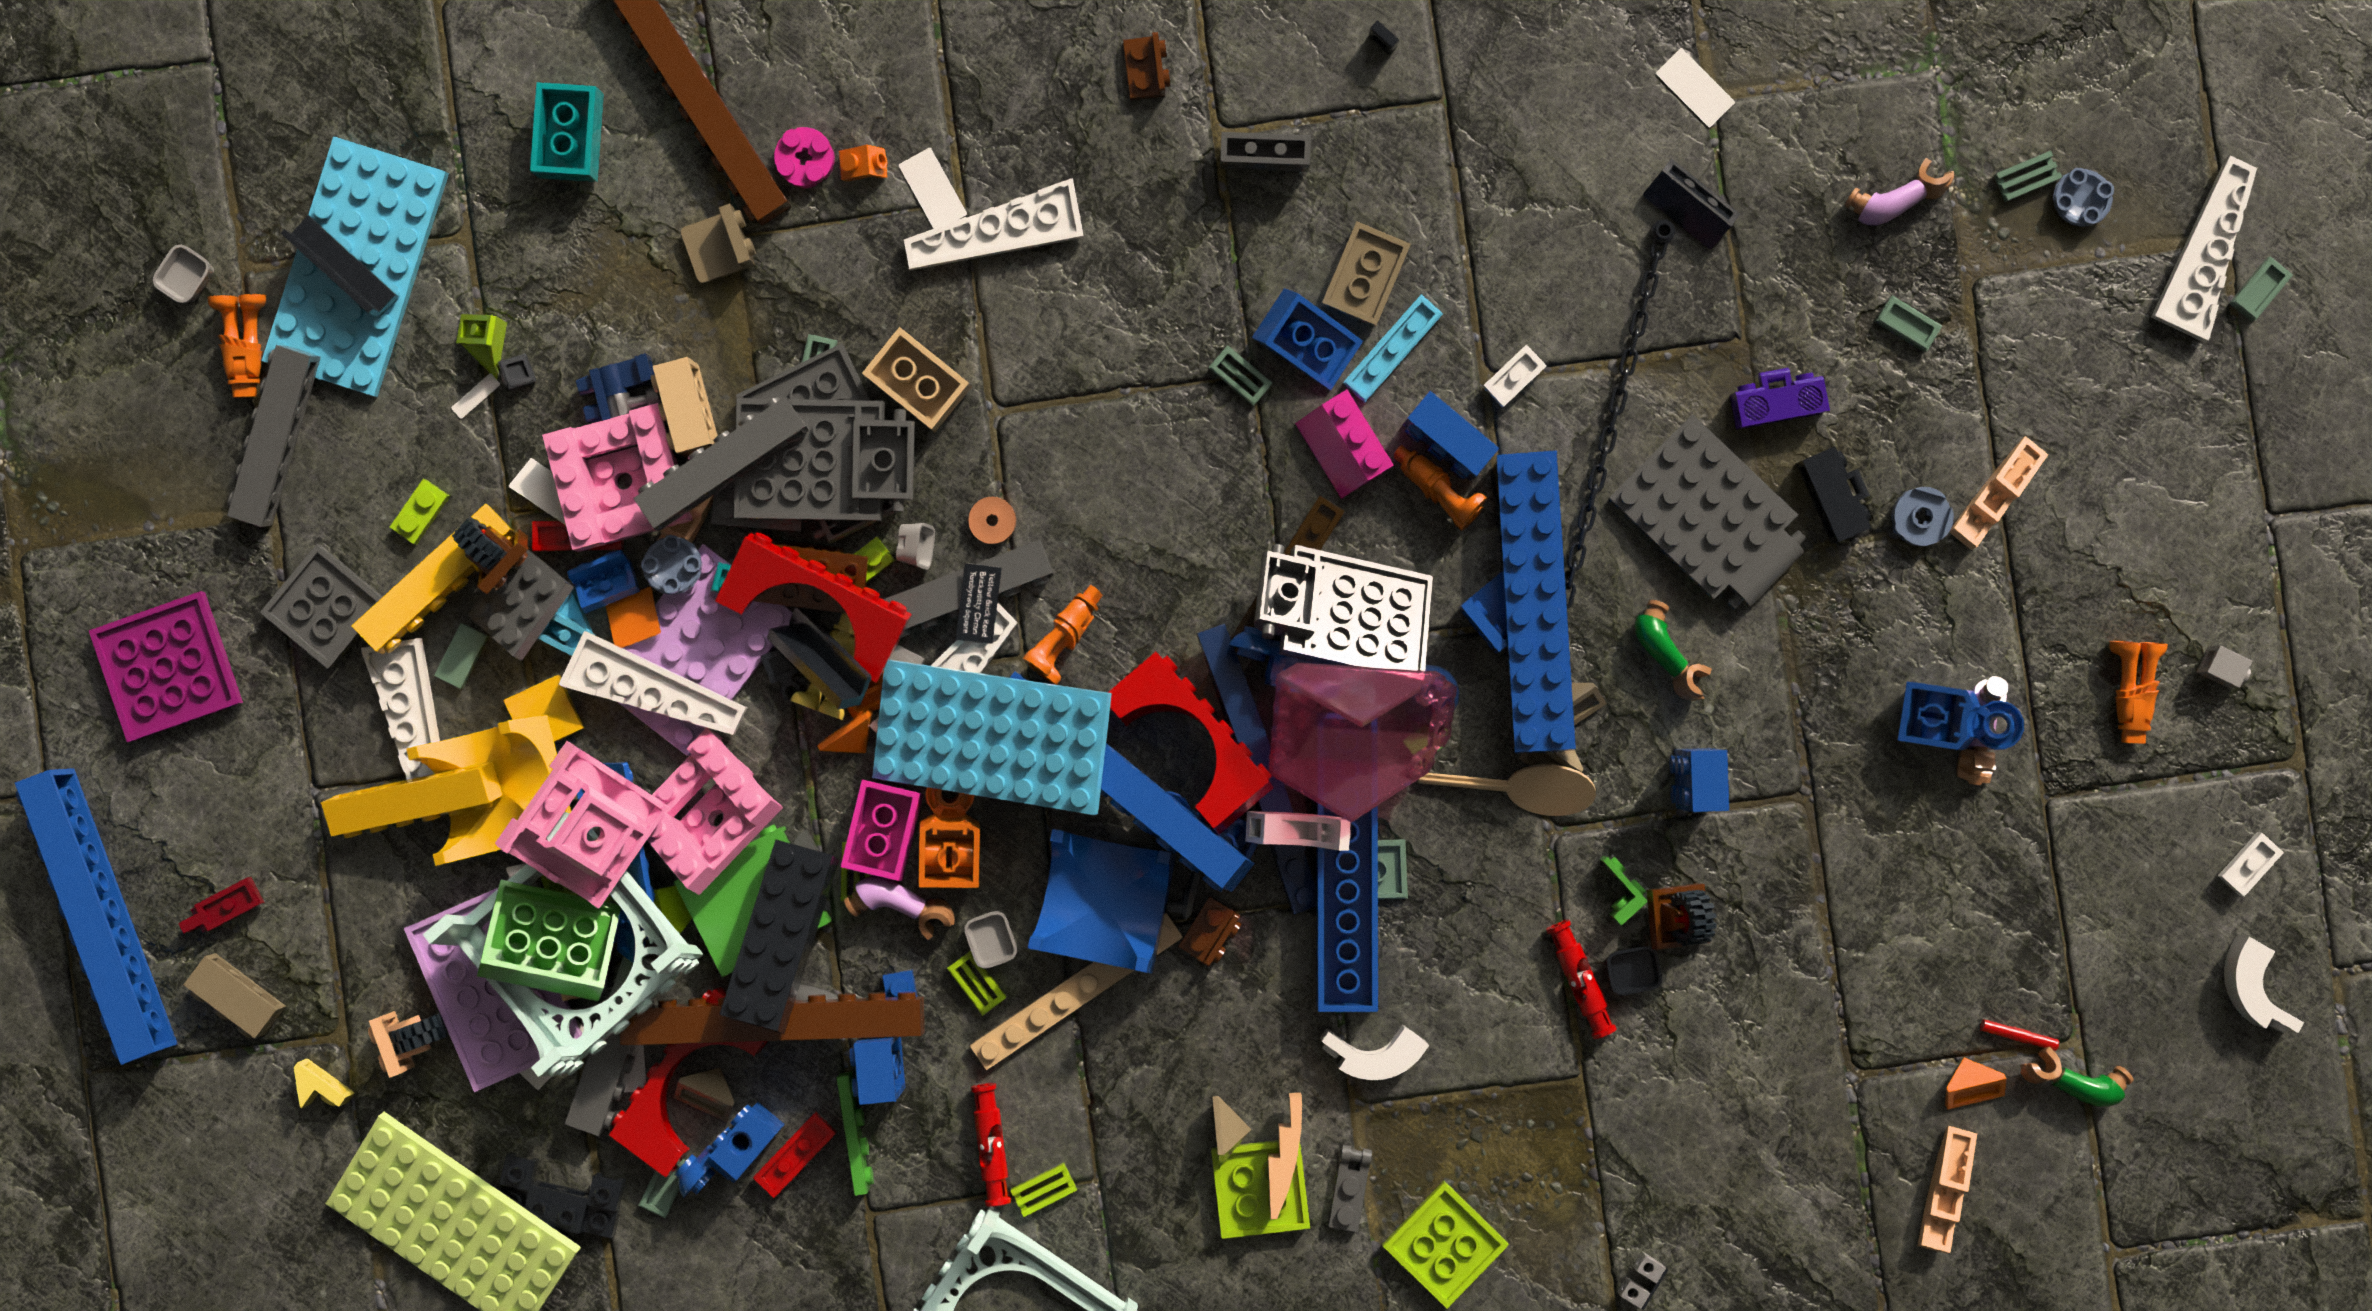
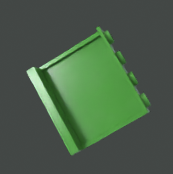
(728, 902)

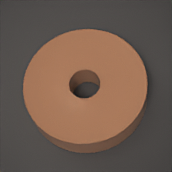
(980, 513)

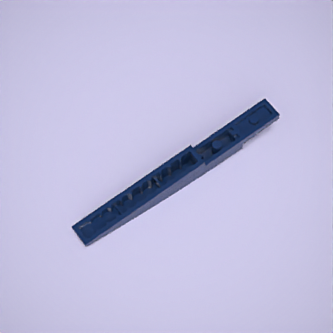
(1243, 718)

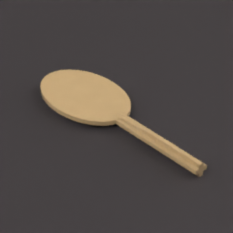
(1536, 788)

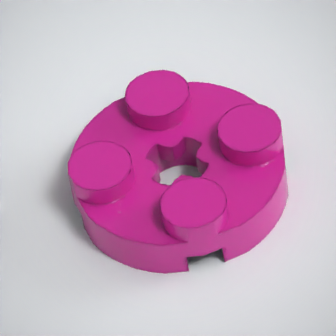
(813, 171)

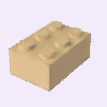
(917, 379)
(684, 406)

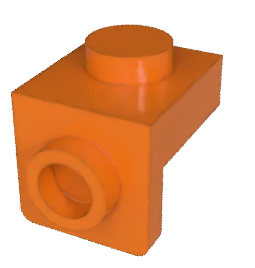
(863, 163)

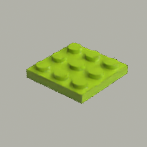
(1244, 1193)
(1445, 1244)

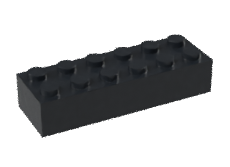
(779, 937)

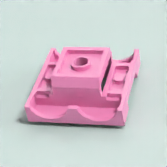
(588, 489)
(609, 802)
(694, 845)

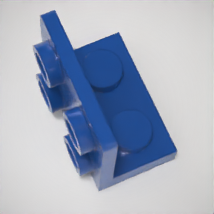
(1488, 613)

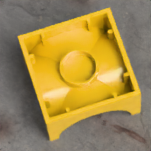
(521, 760)

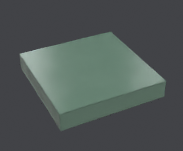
(1392, 869)

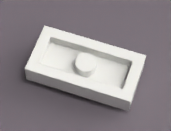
(1514, 376)
(2250, 864)

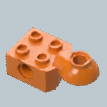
(949, 843)

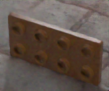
(809, 596)

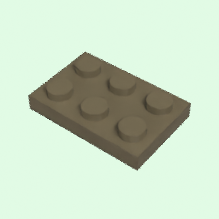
(1366, 274)

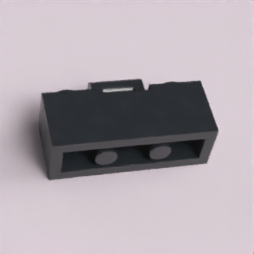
(1836, 506)

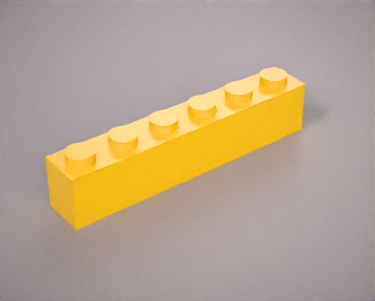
(422, 590)
(412, 799)

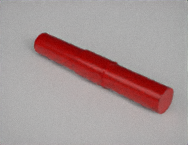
(2019, 1034)

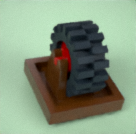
(491, 551)
(1680, 916)

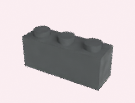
(1265, 151)

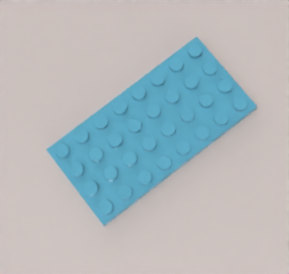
(383, 216)
(992, 736)

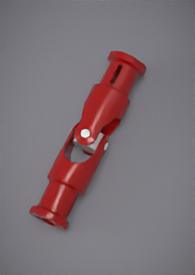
(1591, 999)
(992, 1166)

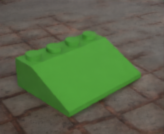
(549, 941)

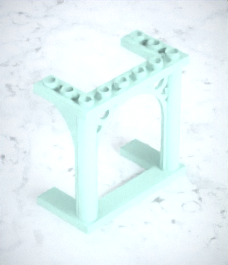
(556, 1047)
(1038, 1261)

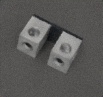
(1654, 1272)

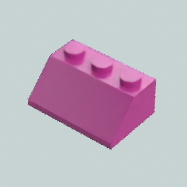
(1344, 444)

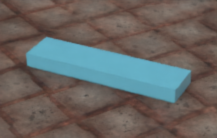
(1392, 348)

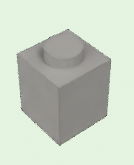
(2225, 667)

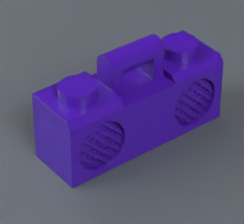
(1765, 406)

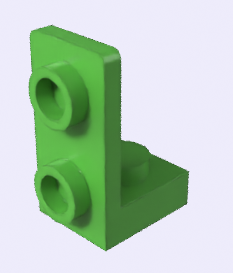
(1625, 906)

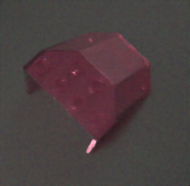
(1357, 732)

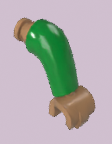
(1653, 636)
(2098, 1091)

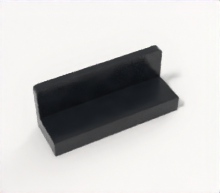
(1691, 204)

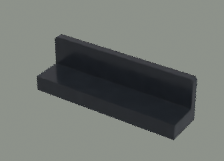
(341, 266)
(821, 659)

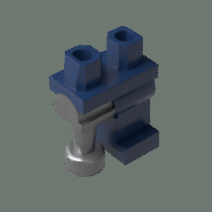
(612, 385)

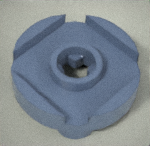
(1936, 507)

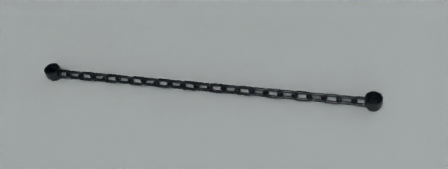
(1658, 239)

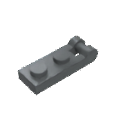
(1349, 1189)

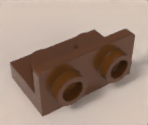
(1144, 67)
(1210, 931)

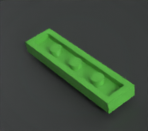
(857, 1146)

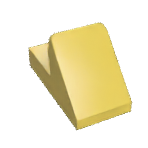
(314, 1080)

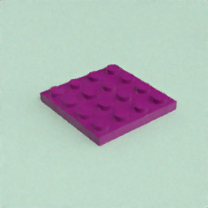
(165, 666)

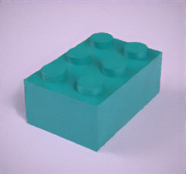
(566, 132)

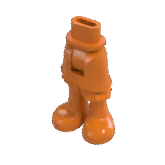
(240, 356)
(1437, 485)
(1068, 631)
(2137, 701)

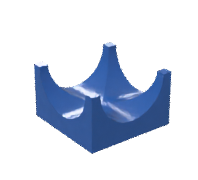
(1104, 902)

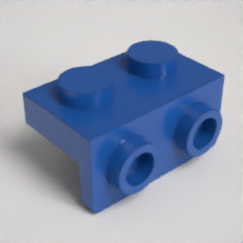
(604, 580)

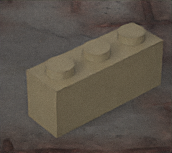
(234, 996)

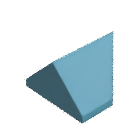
(566, 625)

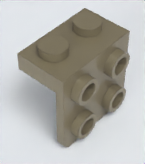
(718, 245)

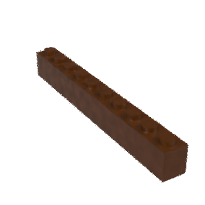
(703, 107)
(808, 1020)

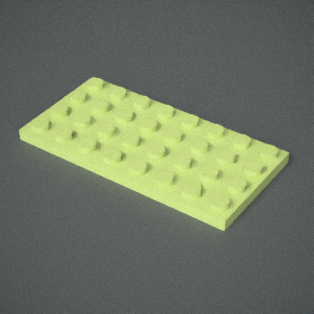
(450, 1221)

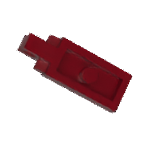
(223, 906)

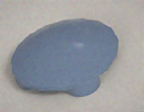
(2083, 197)
(672, 565)

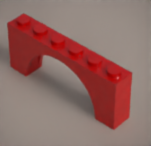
(764, 565)
(1237, 779)
(646, 1123)

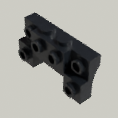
(562, 1206)

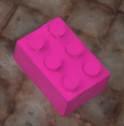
(882, 830)

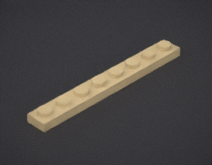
(1057, 1004)

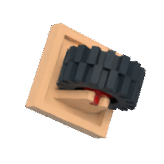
(403, 1039)

